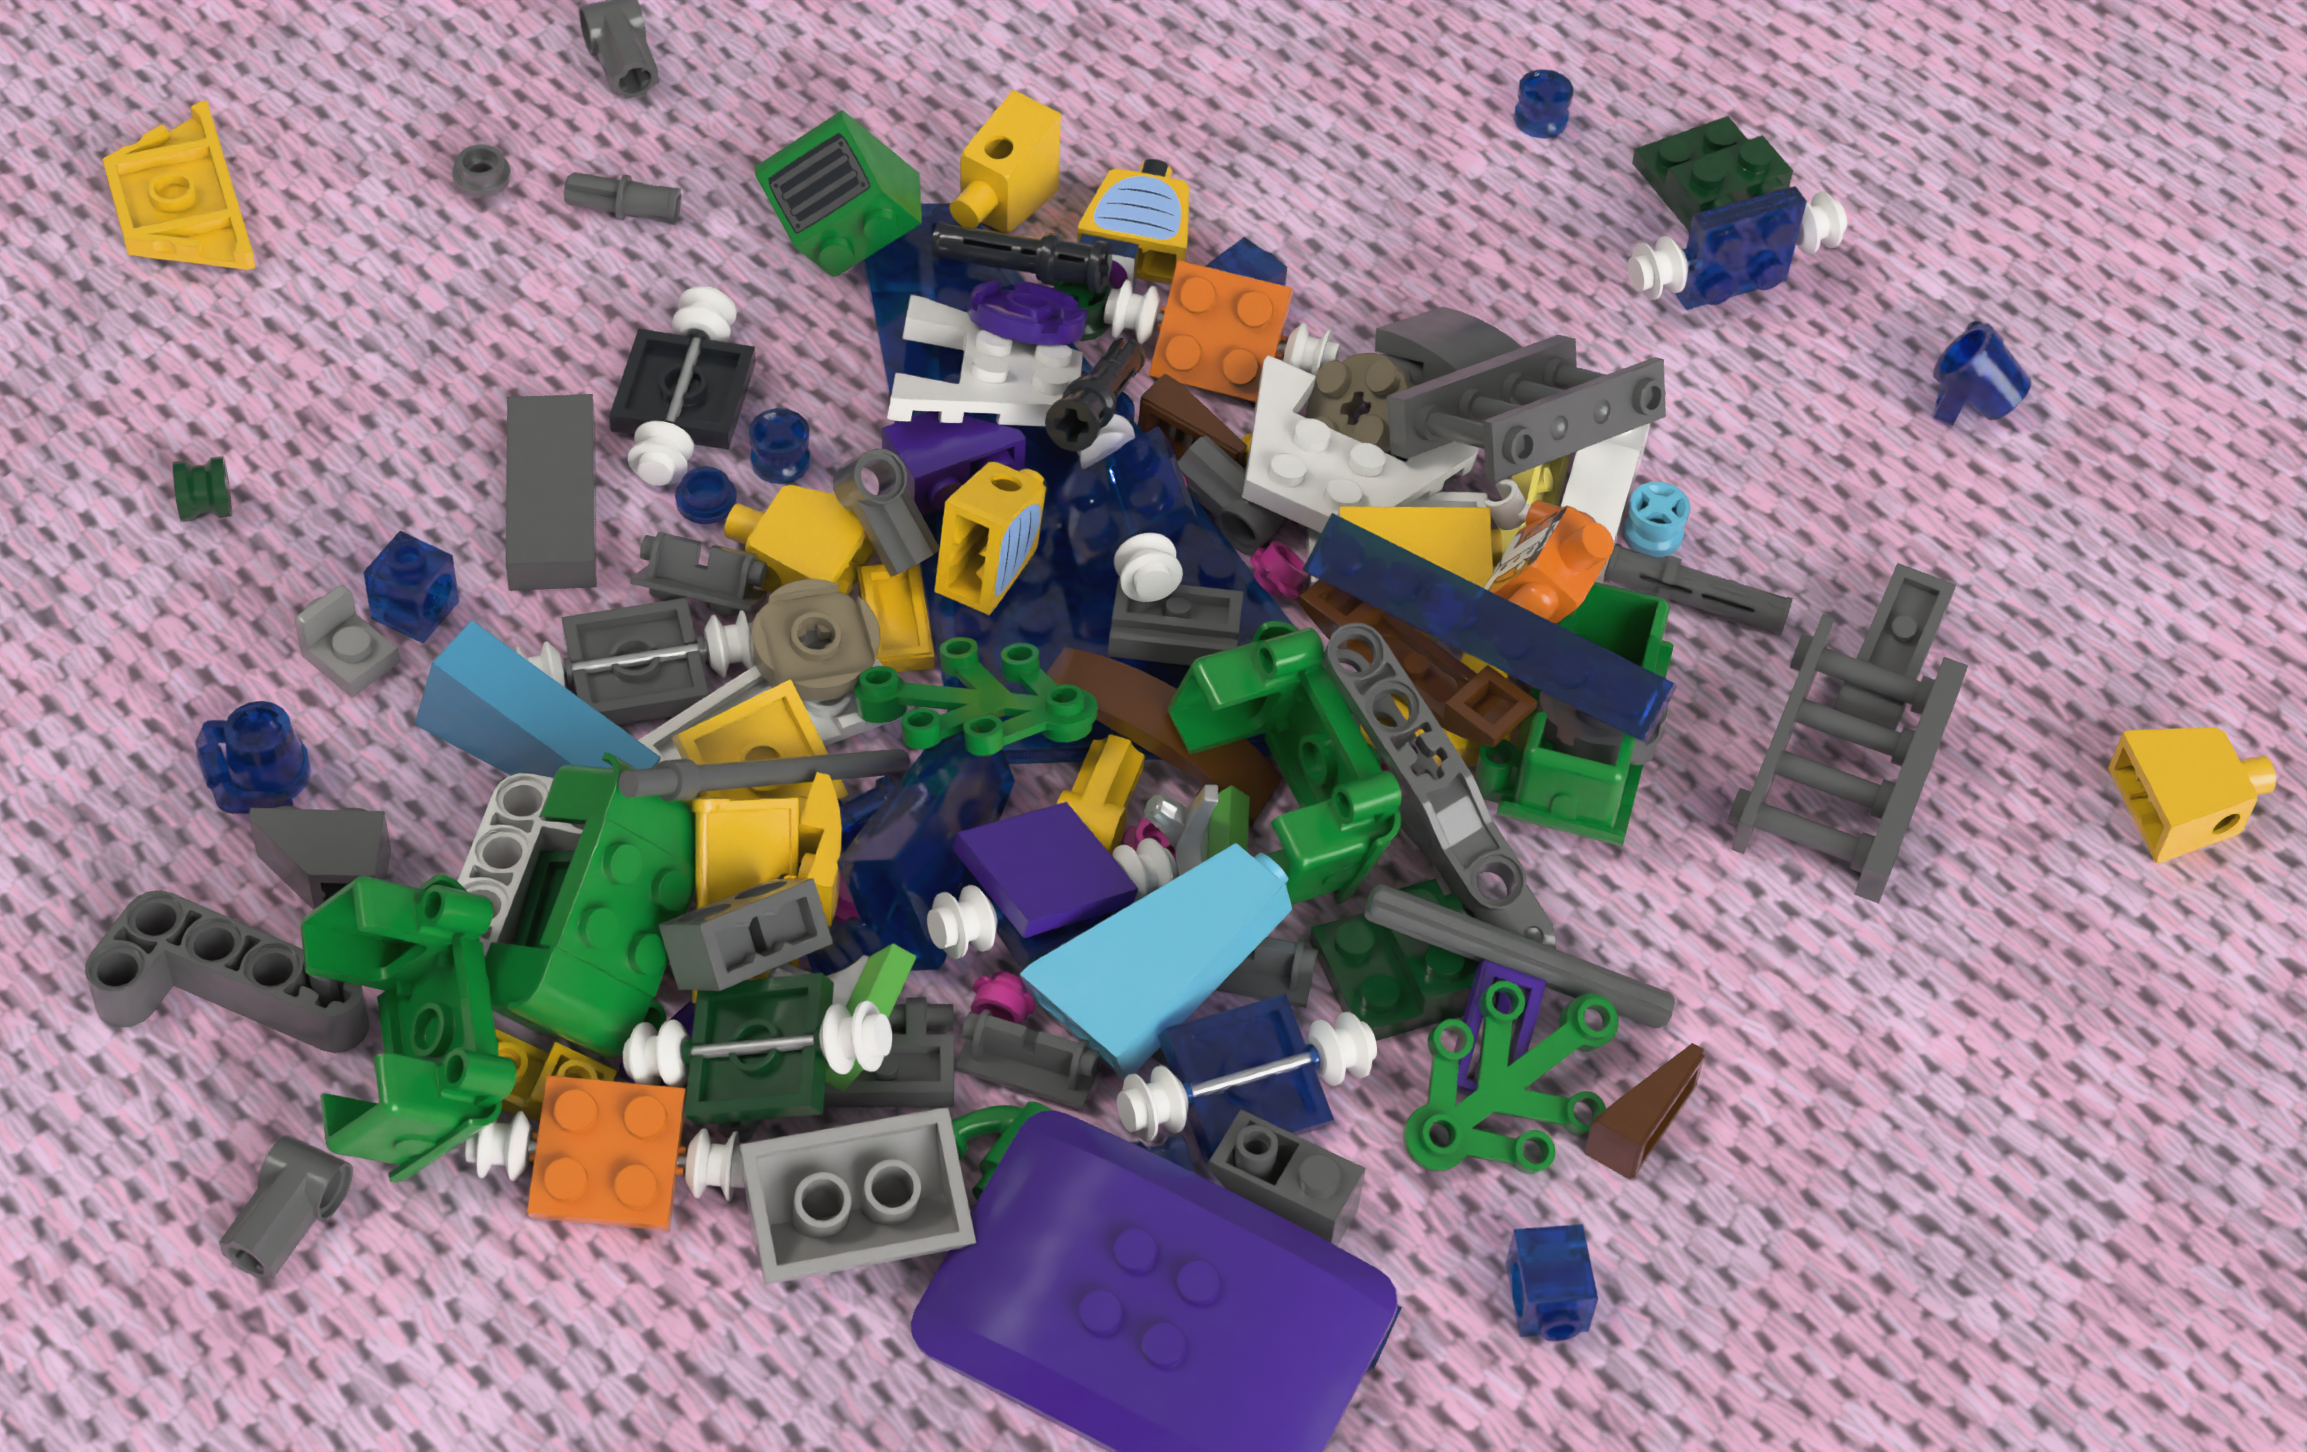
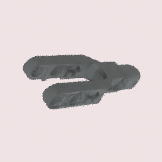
(1442, 803)

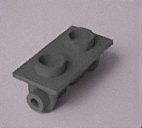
(677, 574)
(1274, 970)
(1028, 1059)

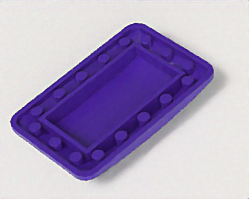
(1150, 1303)

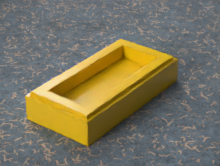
(900, 616)

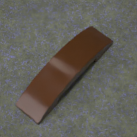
(1465, 703)
(1138, 710)

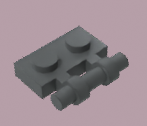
(915, 1070)

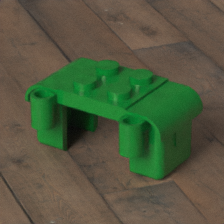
(1334, 774)
(1564, 789)
(604, 930)
(435, 1014)

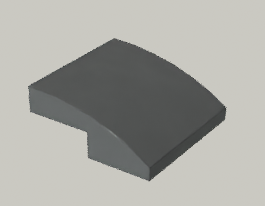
(1443, 341)

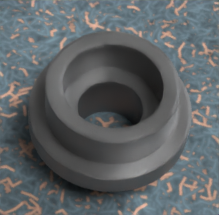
(481, 171)

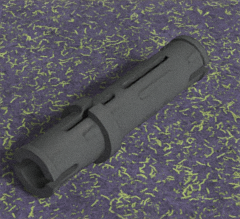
(1698, 589)

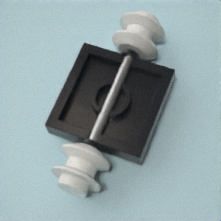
(683, 387)

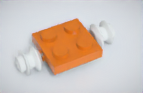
(1218, 329)
(607, 1153)

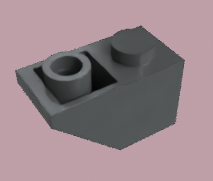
(321, 849)
(1289, 1176)

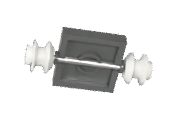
(643, 658)

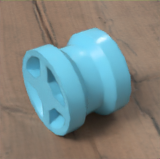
(1656, 519)

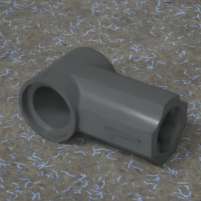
(618, 37)
(1218, 485)
(891, 515)
(292, 1192)

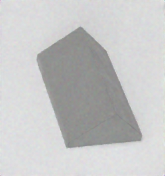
(855, 1195)

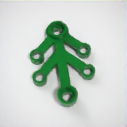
(1056, 710)
(1502, 1087)

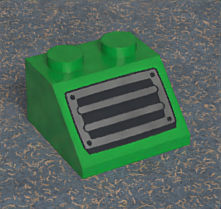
(841, 193)

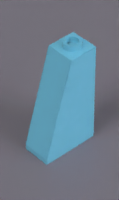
(1160, 956)

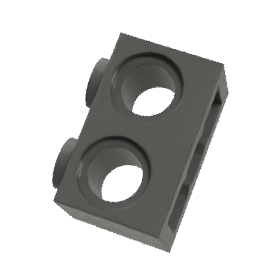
(745, 934)

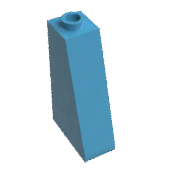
(515, 714)

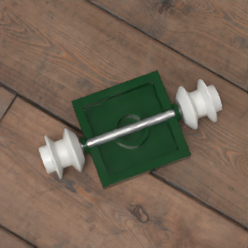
(759, 1049)

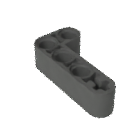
(304, 1006)

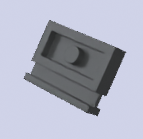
(1175, 628)

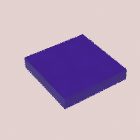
(1045, 869)

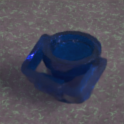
(1979, 372)
(262, 760)

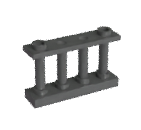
(1526, 407)
(1889, 801)

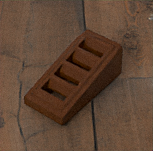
(1185, 419)
(1637, 1121)

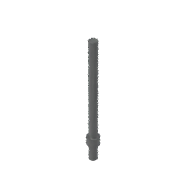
(685, 779)

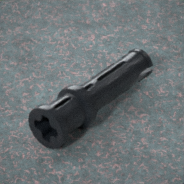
(1049, 258)
(1091, 399)

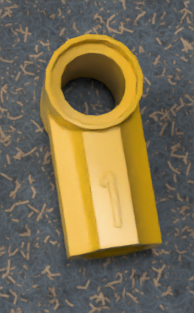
(1106, 788)

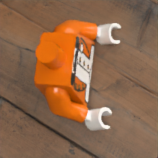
(1550, 558)

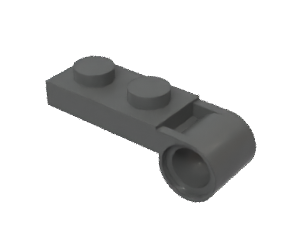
(1898, 641)

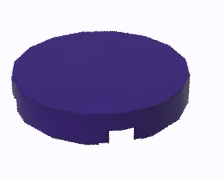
(1028, 313)

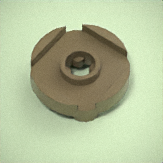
(1349, 384)
(833, 615)

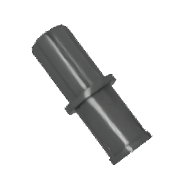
(623, 197)

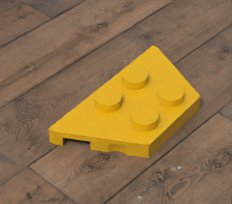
(179, 196)

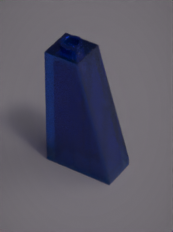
(908, 843)

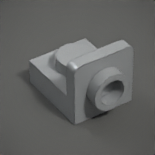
(343, 643)

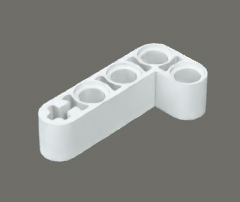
(512, 843)

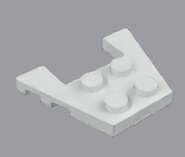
(996, 372)
(1311, 470)

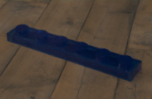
(1490, 628)

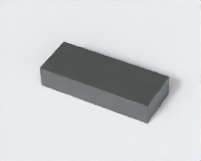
(551, 492)

